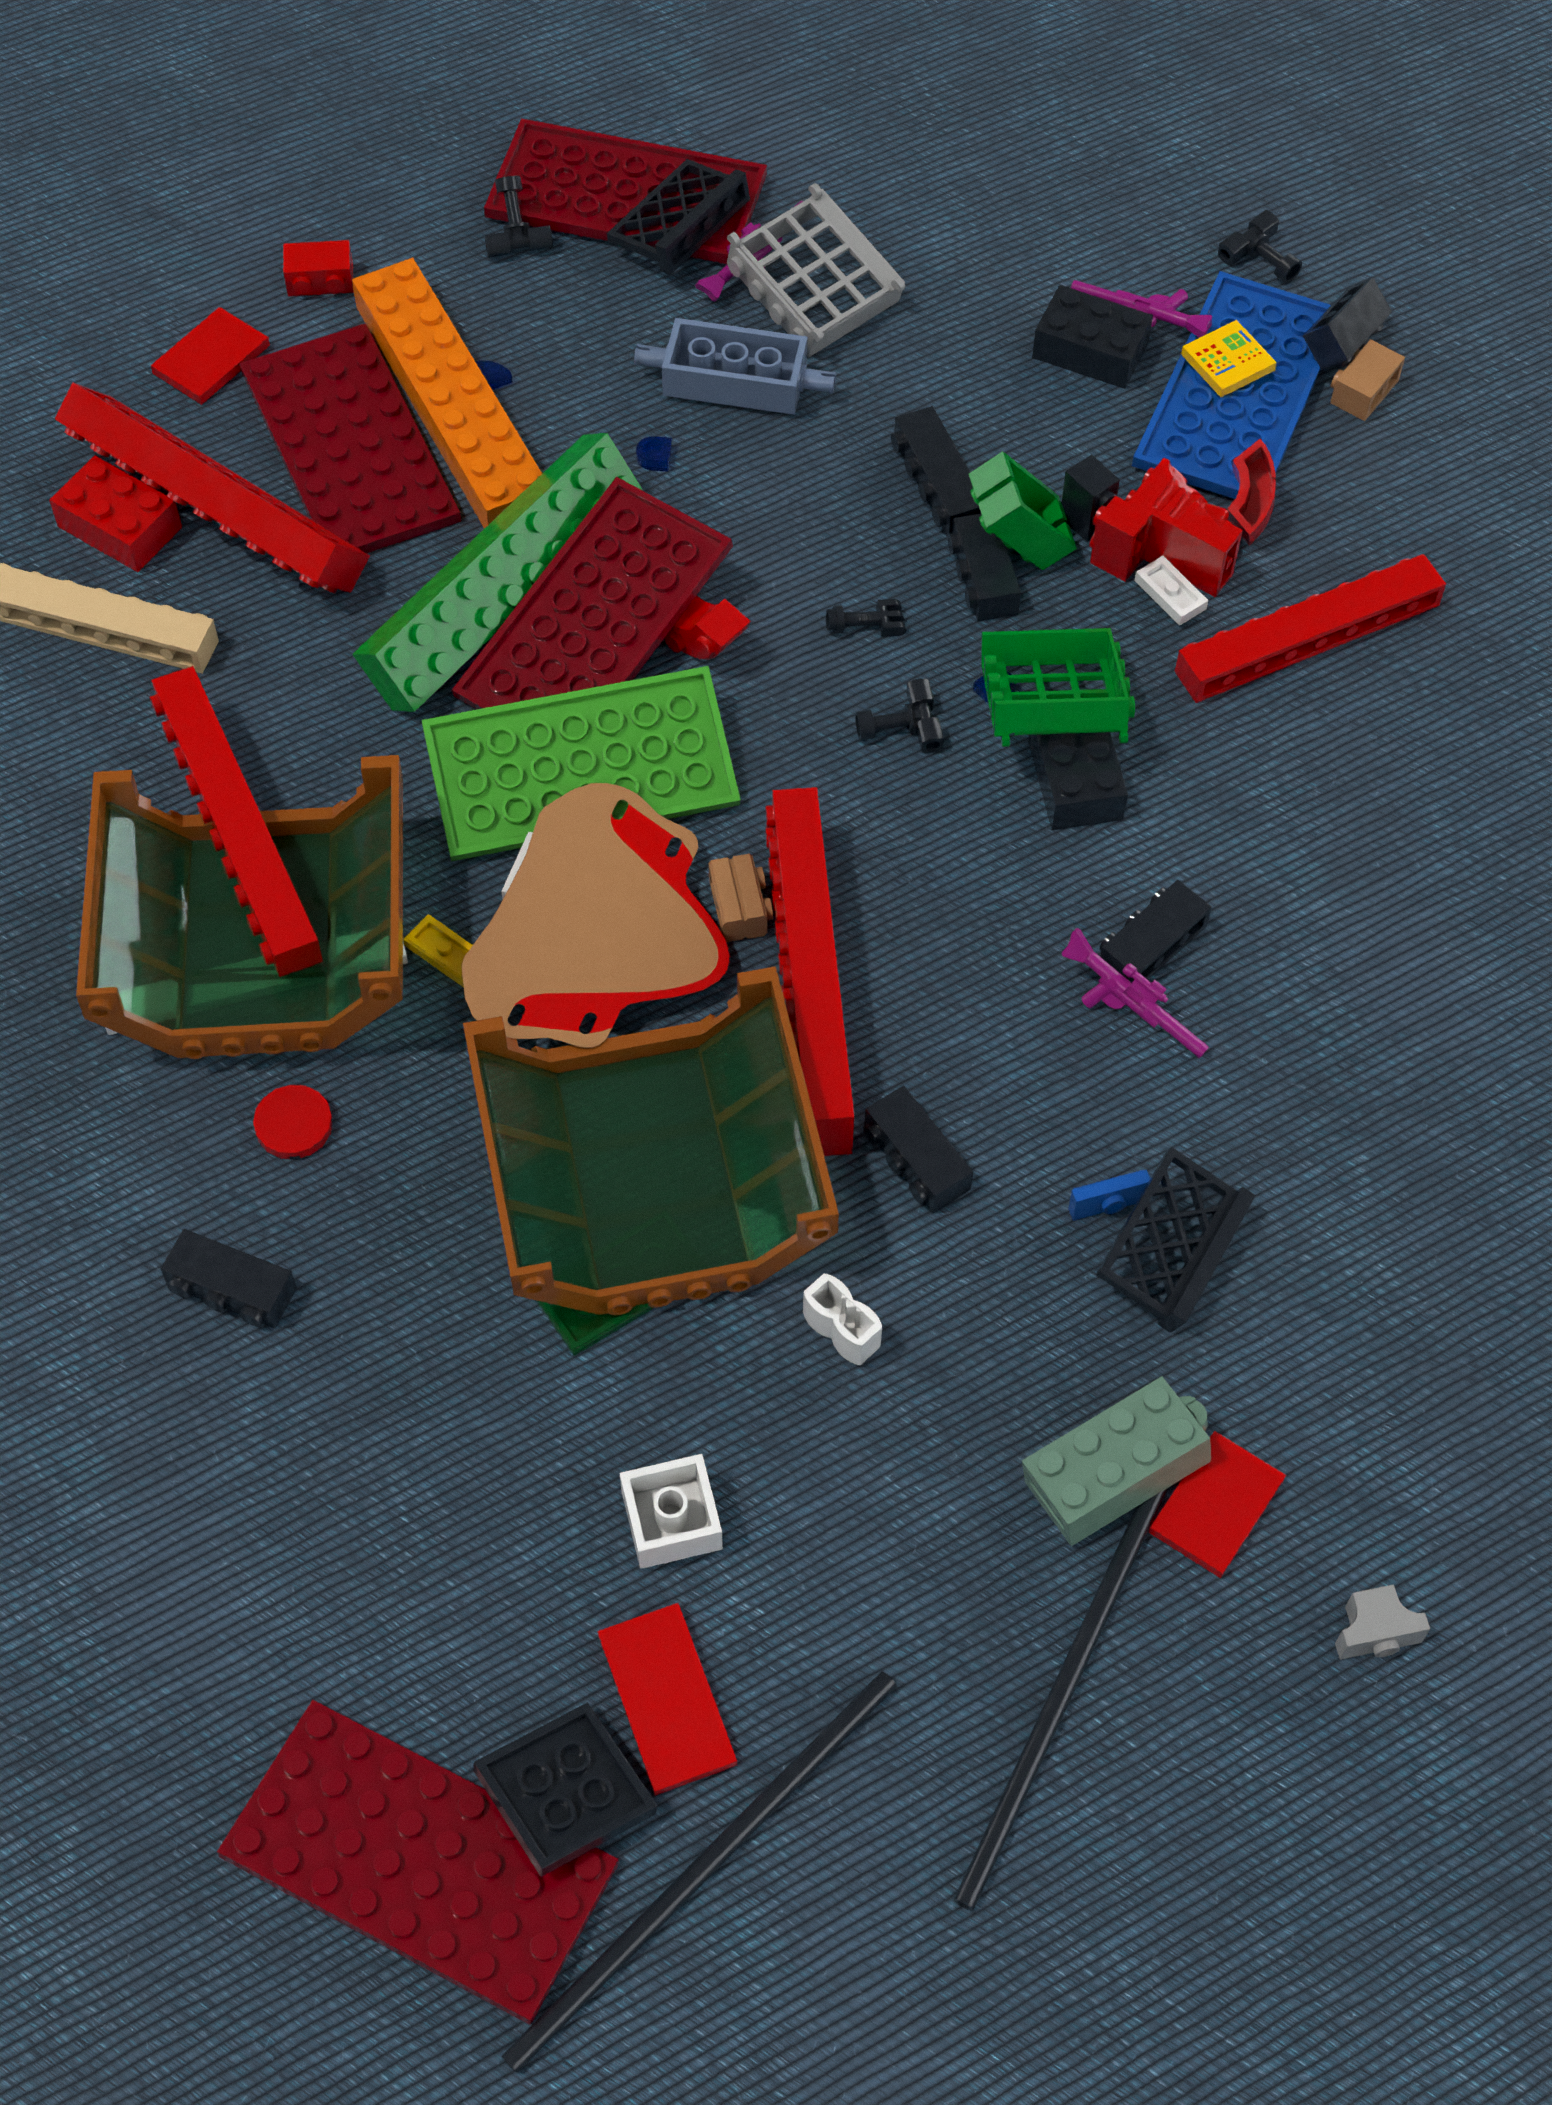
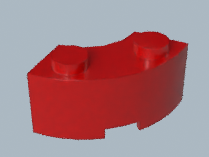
(1256, 492)
(706, 628)

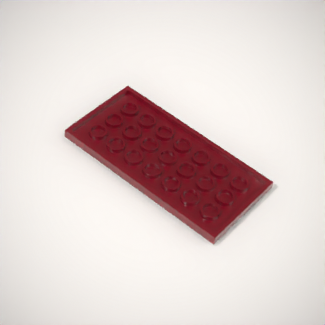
(592, 180)
(350, 440)
(598, 602)
(413, 1861)

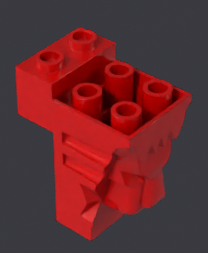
(1168, 522)

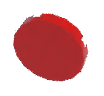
(293, 1121)

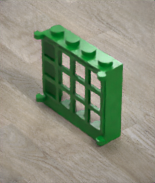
(1056, 710)

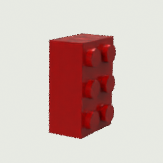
(116, 513)

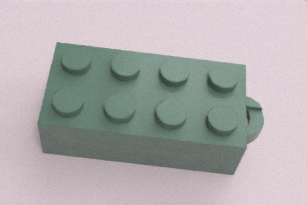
(1119, 1459)

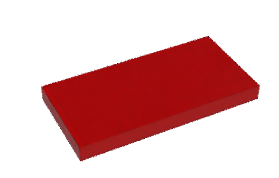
(667, 1699)

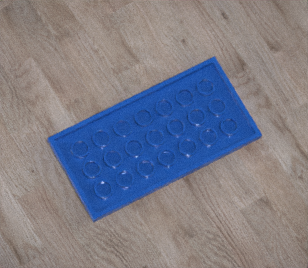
(1209, 431)

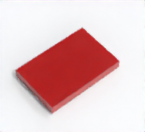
(210, 355)
(1217, 1505)

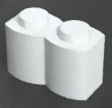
(847, 1322)

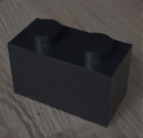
(1084, 491)

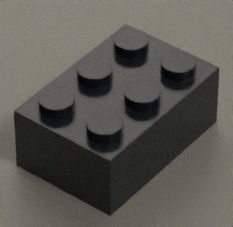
(1092, 336)
(1079, 778)

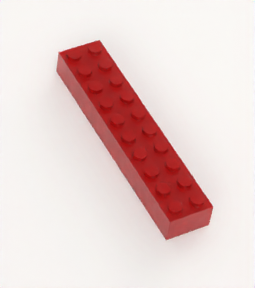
(211, 489)
(810, 961)

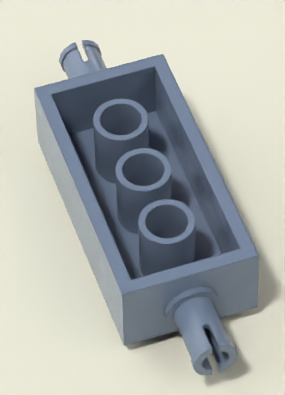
(735, 366)

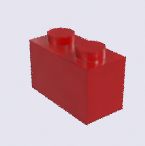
(318, 268)

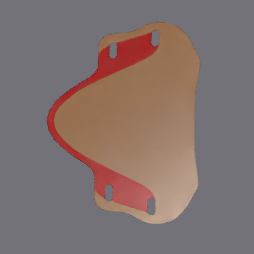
(593, 922)

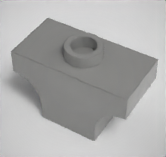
(1379, 1624)

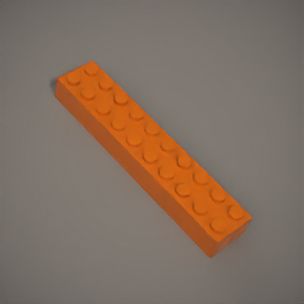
(445, 387)

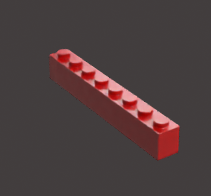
(1309, 627)

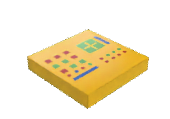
(1228, 358)

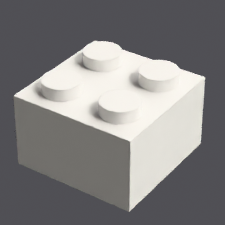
(671, 1511)

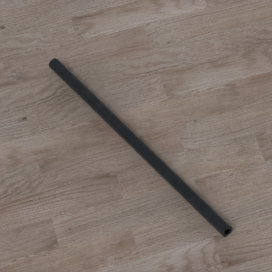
(1056, 1704)
(697, 1873)

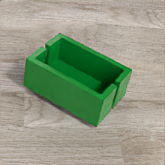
(1021, 511)

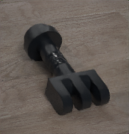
(887, 616)

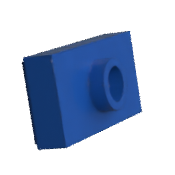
(1107, 1195)

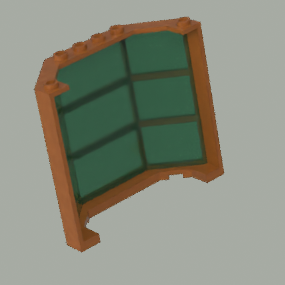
(173, 949)
(654, 1158)

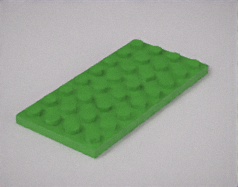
(515, 758)

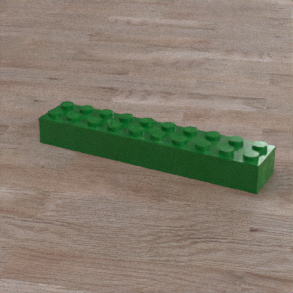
(488, 577)

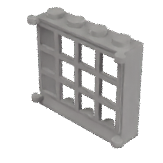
(772, 294)

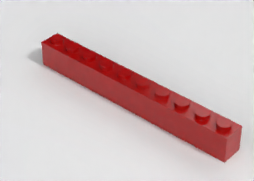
(236, 823)

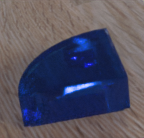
(495, 373)

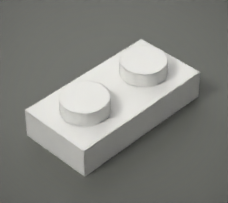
(1171, 590)

